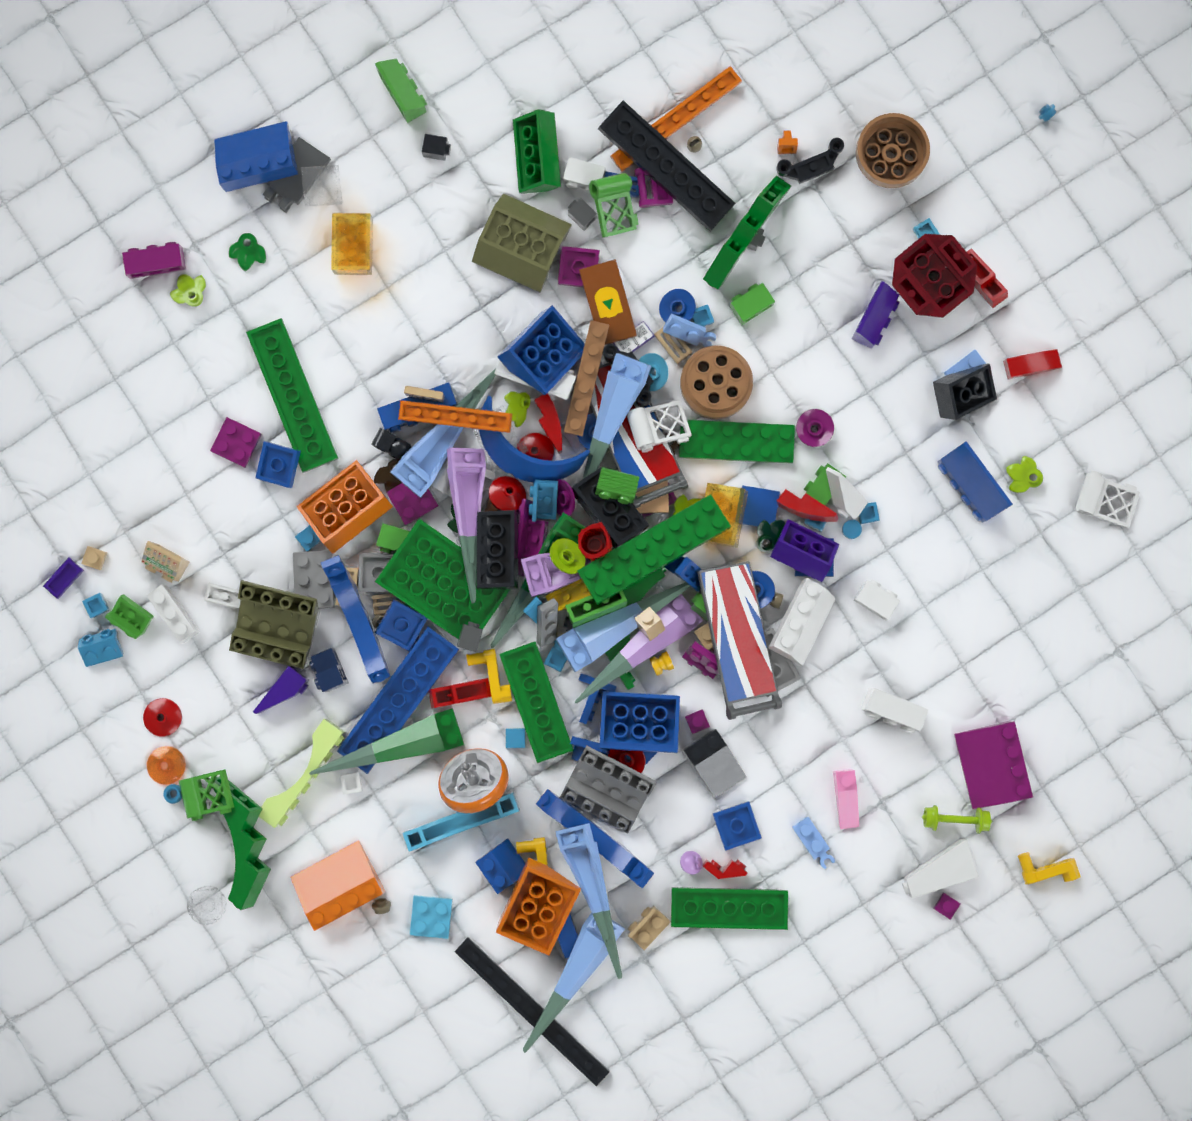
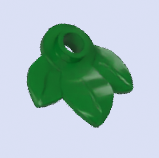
(247, 254)

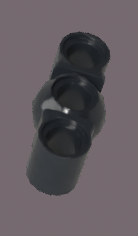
(390, 444)

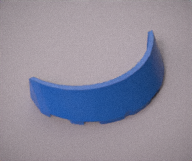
(524, 466)

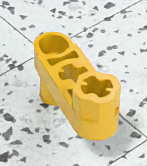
(499, 692)
(536, 845)
(1066, 867)

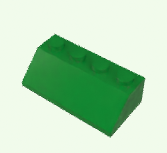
(536, 152)

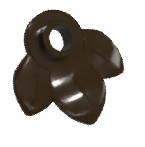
(384, 476)

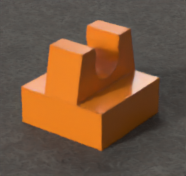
(787, 144)

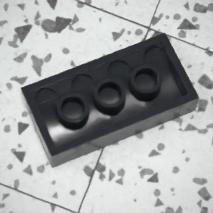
(619, 519)
(497, 550)

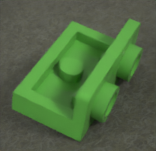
(129, 617)

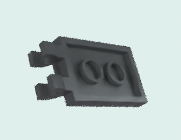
(291, 187)

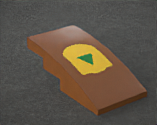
(608, 300)

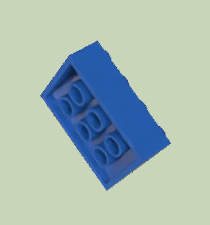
(255, 157)
(543, 351)
(974, 482)
(639, 722)

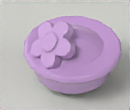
(691, 862)

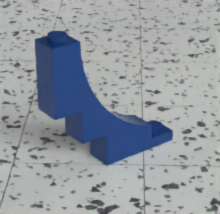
(357, 619)
(607, 846)

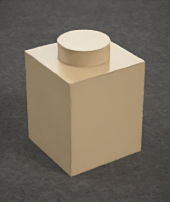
(649, 623)

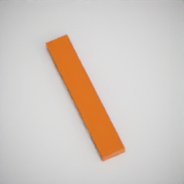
(455, 416)

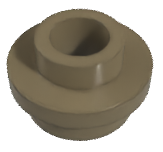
(381, 906)

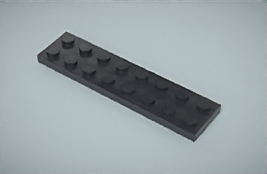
(666, 165)

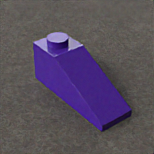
(285, 688)

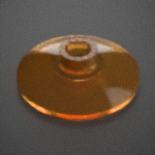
(175, 762)

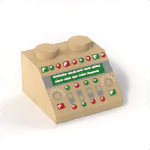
(164, 561)

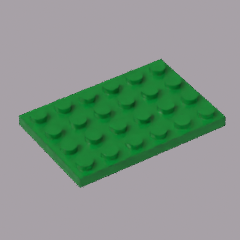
(432, 579)

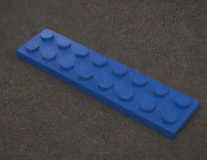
(401, 693)

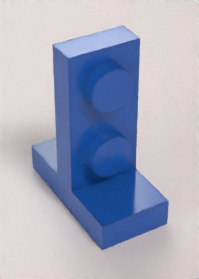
(685, 570)
(588, 713)

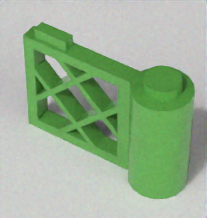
(613, 188)
(195, 796)

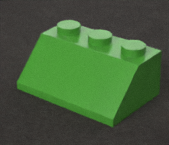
(401, 89)

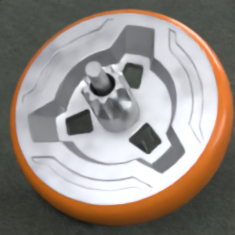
(461, 772)

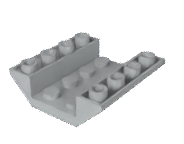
(607, 789)

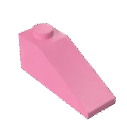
(846, 798)

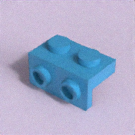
(544, 500)
(100, 647)

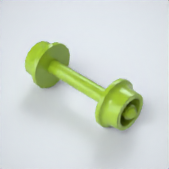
(981, 820)

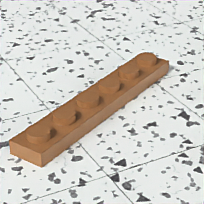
(586, 378)

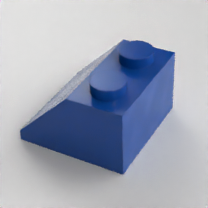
(501, 866)

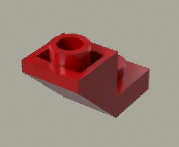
(731, 870)

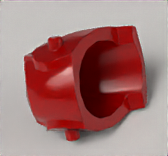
(594, 541)

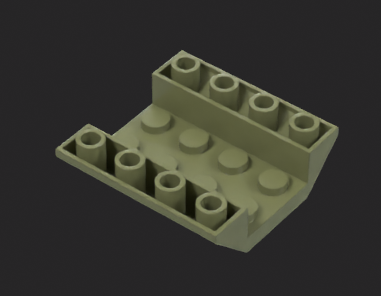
(520, 242)
(274, 624)

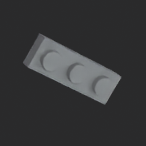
(547, 622)

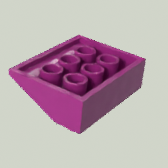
(993, 765)

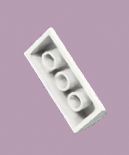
(562, 388)
(802, 621)

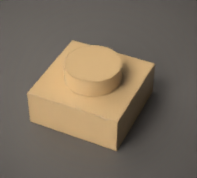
(94, 558)

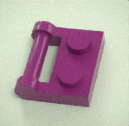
(659, 195)

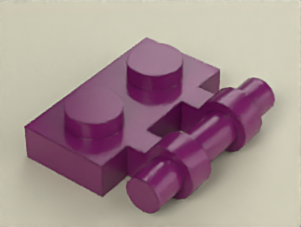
(701, 659)

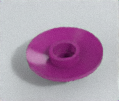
(816, 418)
(565, 498)

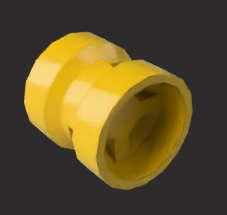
(663, 662)

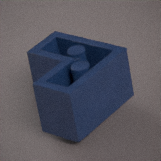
(329, 670)

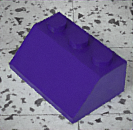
(876, 316)
(804, 550)

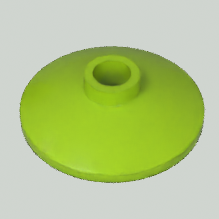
(567, 556)

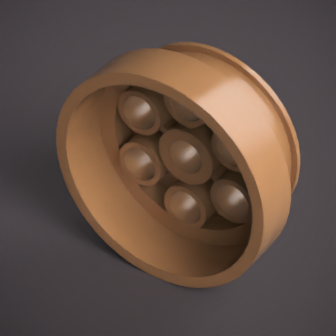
(893, 126)
(698, 400)

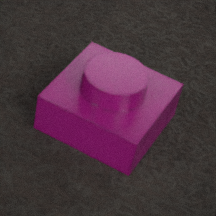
(697, 721)
(946, 906)

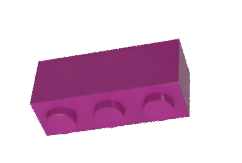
(153, 260)

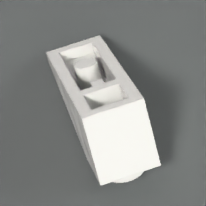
(845, 495)

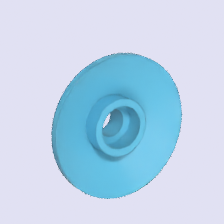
(659, 364)

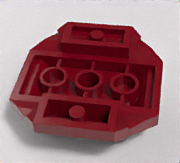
(945, 257)

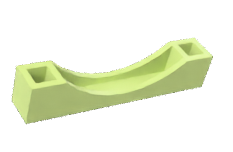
(324, 740)

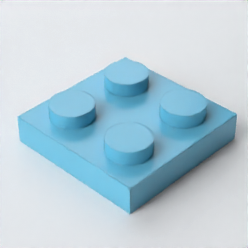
(431, 916)

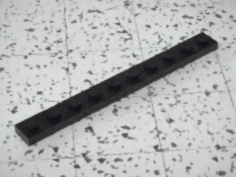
(531, 1010)

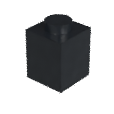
(435, 147)

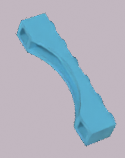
(459, 822)

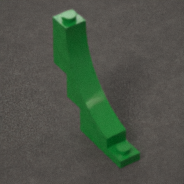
(746, 231)
(634, 594)
(248, 842)

